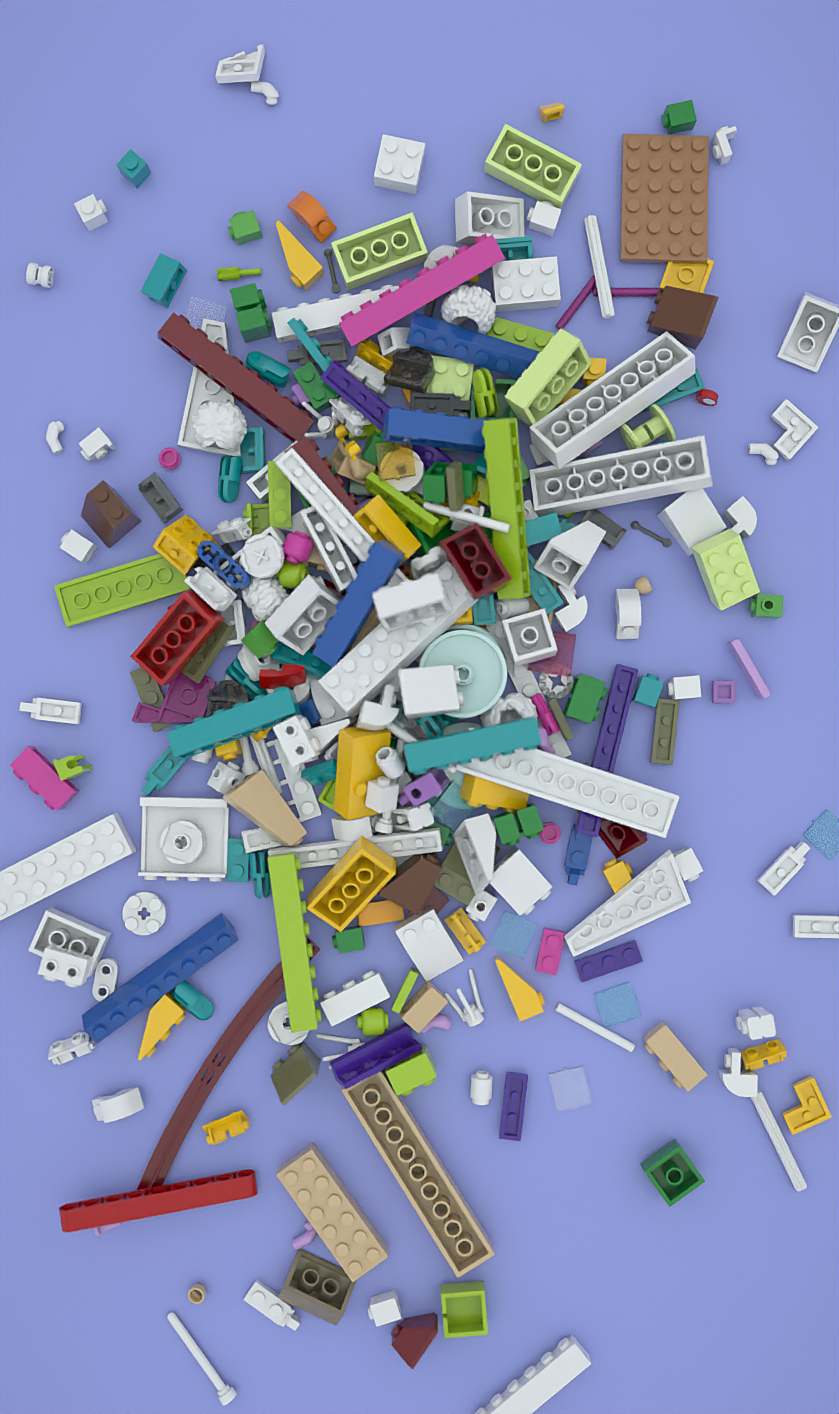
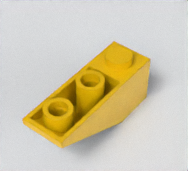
(160, 1019)

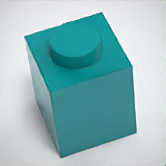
(133, 168)
(648, 690)

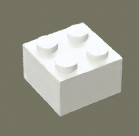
(399, 164)
(529, 637)

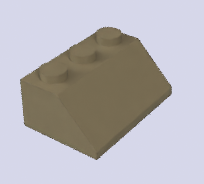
(317, 1287)

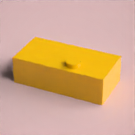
(355, 768)
(351, 884)

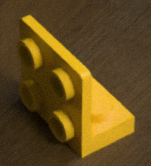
(180, 543)

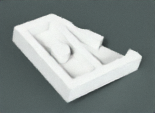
(241, 67)

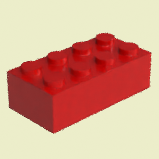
(177, 637)

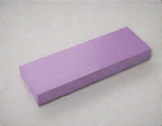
(749, 669)

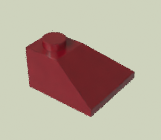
(620, 837)
(414, 1337)

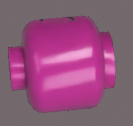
(297, 547)

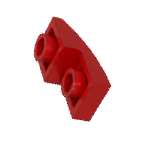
(289, 676)

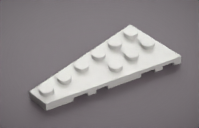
(204, 390)
(642, 900)

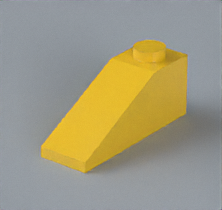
(302, 265)
(522, 994)

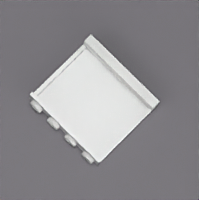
(208, 814)

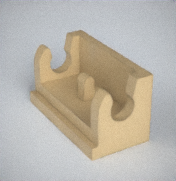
(423, 1007)

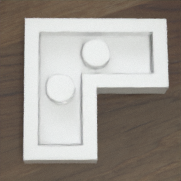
(797, 428)

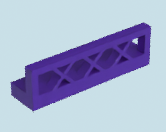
(374, 1054)

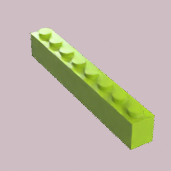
(507, 503)
(293, 941)

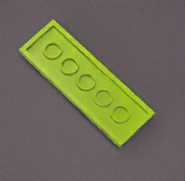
(119, 589)

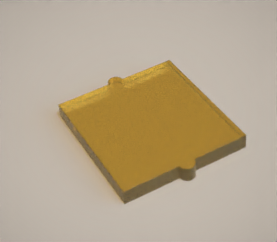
(395, 460)

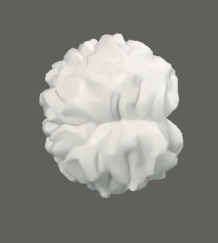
(470, 303)
(219, 424)
(264, 597)
(510, 708)

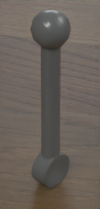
(335, 288)
(665, 542)

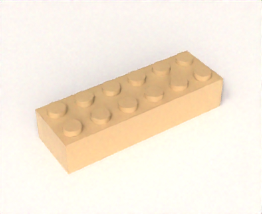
(333, 1212)

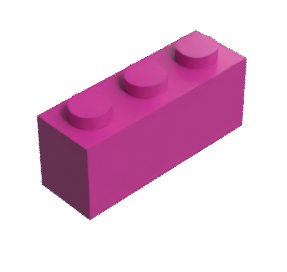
(43, 778)

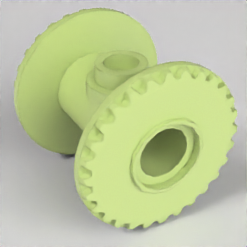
(649, 431)

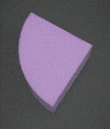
(591, 449)

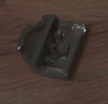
(411, 370)
(225, 696)

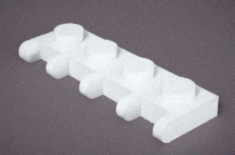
(301, 790)

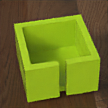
(409, 1074)
(464, 1309)

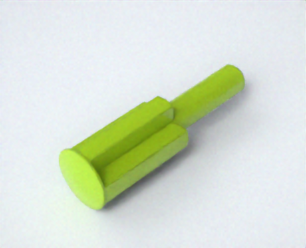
(234, 273)

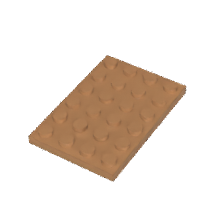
(664, 198)

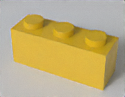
(384, 524)
(492, 794)

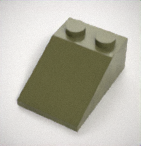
(454, 877)
(294, 1072)

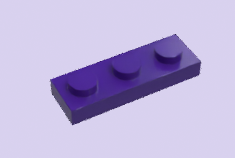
(608, 961)
(513, 1106)

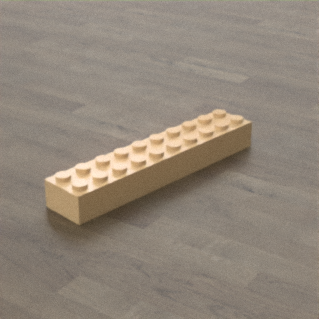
(420, 1173)

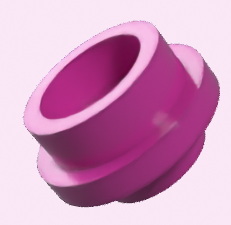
(169, 458)
(550, 833)

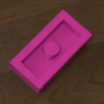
(550, 951)

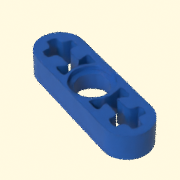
(214, 564)

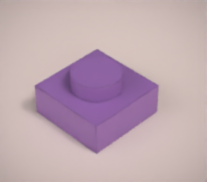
(299, 396)
(723, 691)

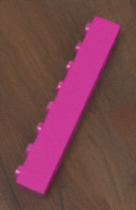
(421, 290)

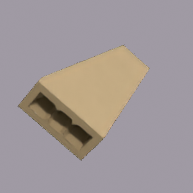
(266, 808)

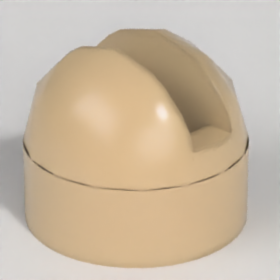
(643, 585)
(197, 1293)

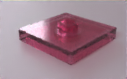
(562, 662)

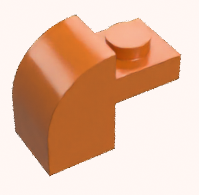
(312, 214)

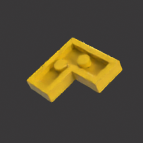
(810, 1111)

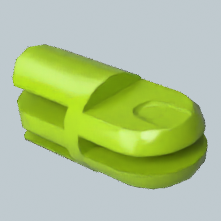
(484, 393)

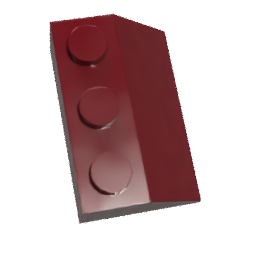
(475, 562)

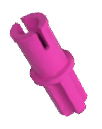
(544, 714)

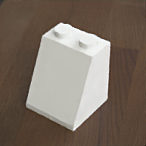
(692, 519)
(570, 553)
(430, 691)
(519, 882)

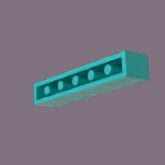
(234, 723)
(471, 744)

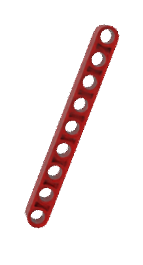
(158, 1200)

